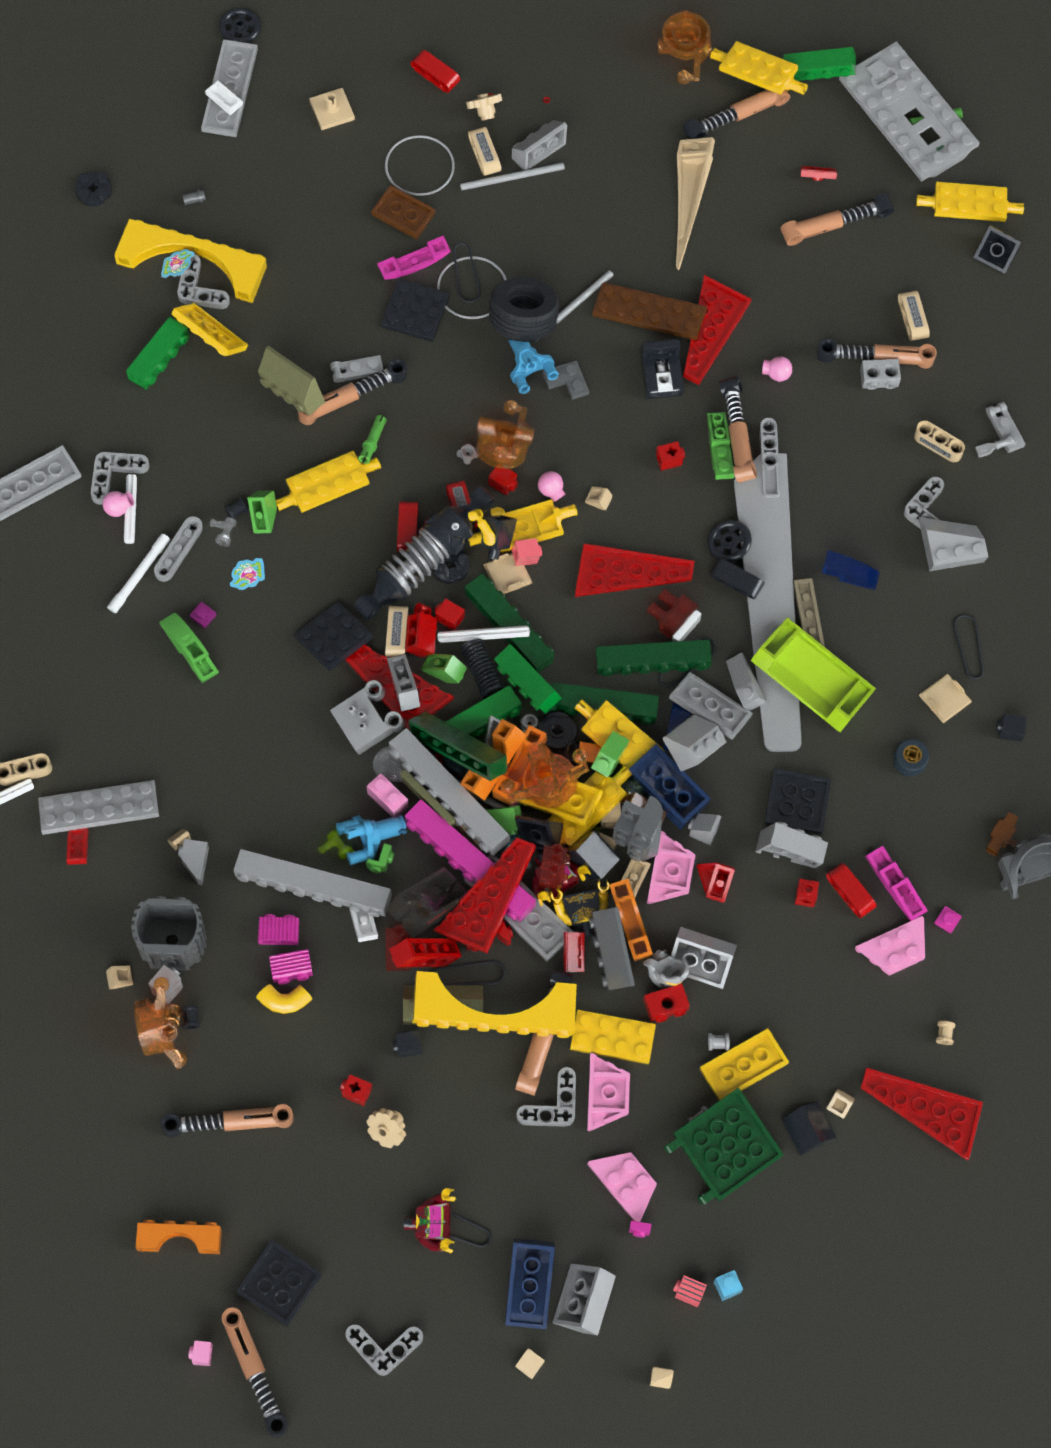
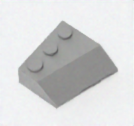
(952, 544)

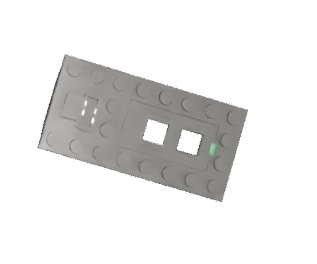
(892, 86)

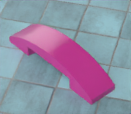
(415, 261)

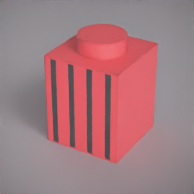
(526, 552)
(689, 1290)

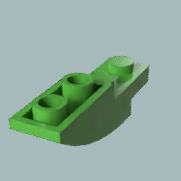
(720, 445)
(190, 647)

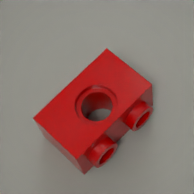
(675, 995)

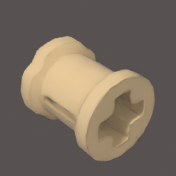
(945, 1033)

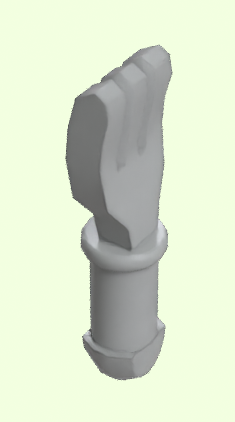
(988, 448)

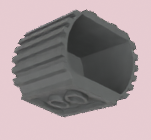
(165, 917)

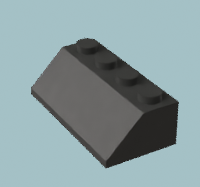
(612, 949)

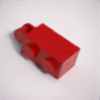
(421, 631)

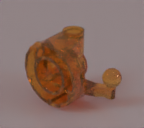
(689, 28)
(503, 442)
(552, 790)
(156, 1027)

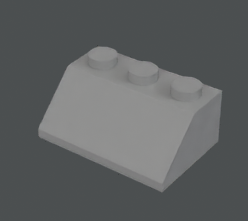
(540, 144)
(693, 741)
(705, 955)
(584, 1299)

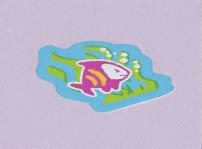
(176, 263)
(247, 574)

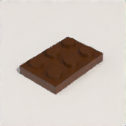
(403, 212)

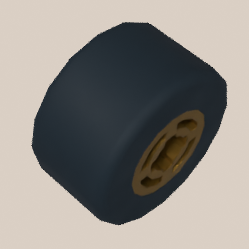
(911, 764)

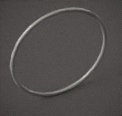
(419, 136)
(460, 259)

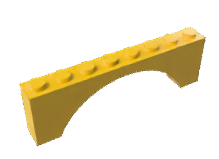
(144, 241)
(438, 1007)

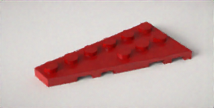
(723, 314)
(618, 570)
(374, 666)

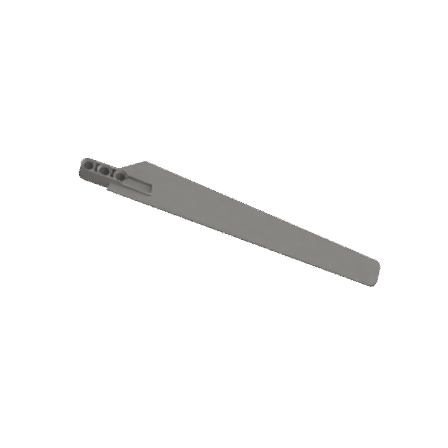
(765, 511)

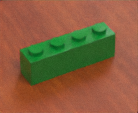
(823, 63)
(158, 353)
(527, 678)
(499, 705)

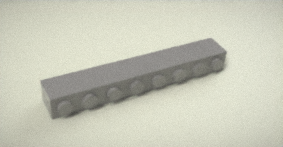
(449, 792)
(312, 883)

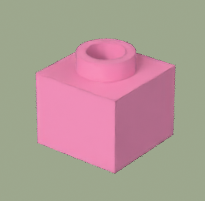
(201, 1353)

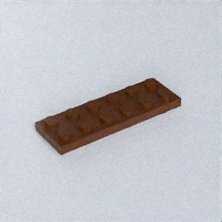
(649, 311)

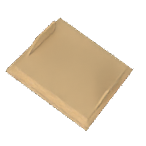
(506, 575)
(945, 698)

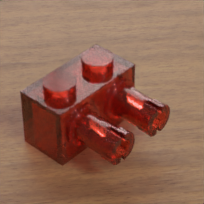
(674, 618)
(553, 867)
(393, 937)

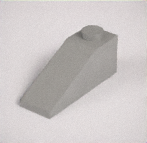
(403, 682)
(745, 682)

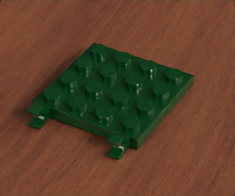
(726, 1145)

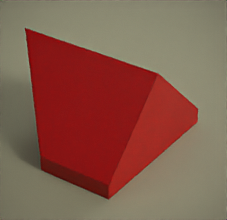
(715, 879)

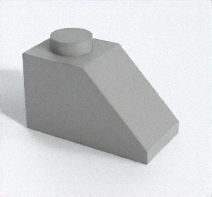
(704, 827)
(194, 858)

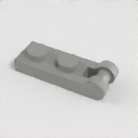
(356, 368)
(1005, 426)

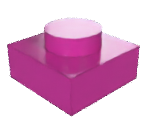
(948, 919)
(639, 1229)

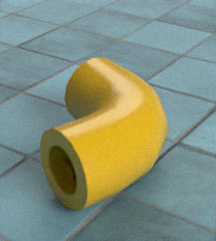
(284, 1002)

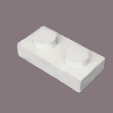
(364, 926)

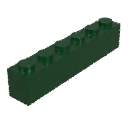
(502, 614)
(653, 657)
(632, 705)
(458, 746)

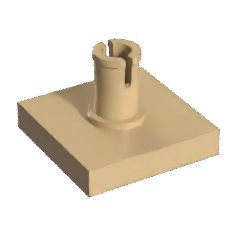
(332, 109)

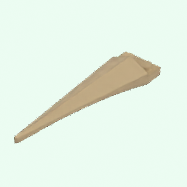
(693, 166)

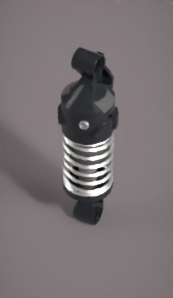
(438, 539)

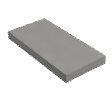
(710, 705)

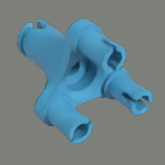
(528, 362)
(370, 834)

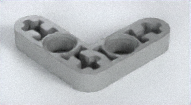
(195, 292)
(112, 466)
(920, 506)
(561, 1105)
(379, 1354)

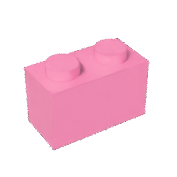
(387, 796)

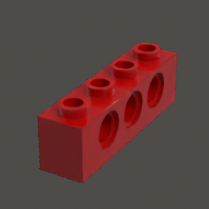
(425, 952)

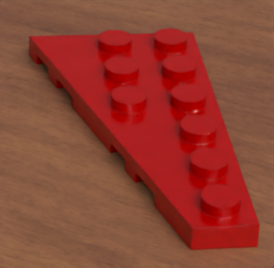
(486, 903)
(939, 1113)

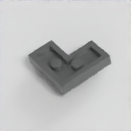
(571, 376)

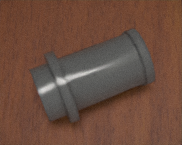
(194, 197)

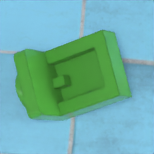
(385, 858)

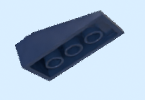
(671, 787)
(530, 1283)

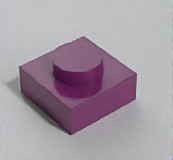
(202, 615)

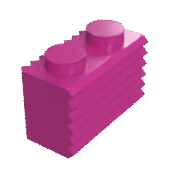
(278, 930)
(291, 966)

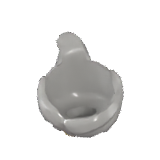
(667, 971)

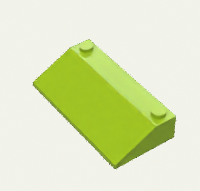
(813, 674)

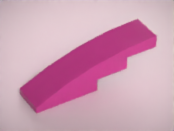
(896, 884)

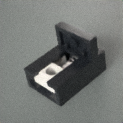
(660, 355)

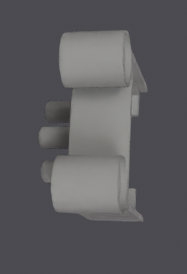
(362, 721)

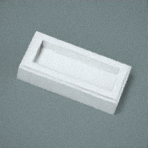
(224, 97)
(687, 627)

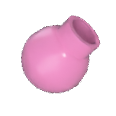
(777, 368)
(551, 485)
(117, 503)

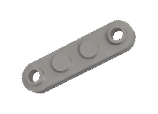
(178, 549)

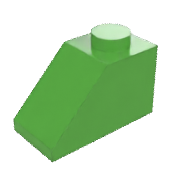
(262, 511)
(444, 667)
(610, 754)
(506, 817)

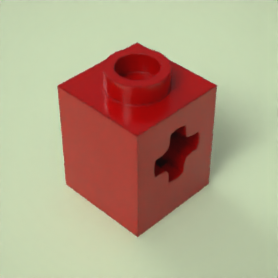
(670, 455)
(503, 480)
(449, 614)
(806, 893)
(359, 1097)

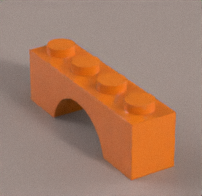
(506, 740)
(519, 763)
(631, 920)
(153, 1235)

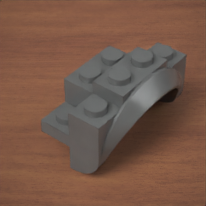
(639, 829)
(1027, 864)

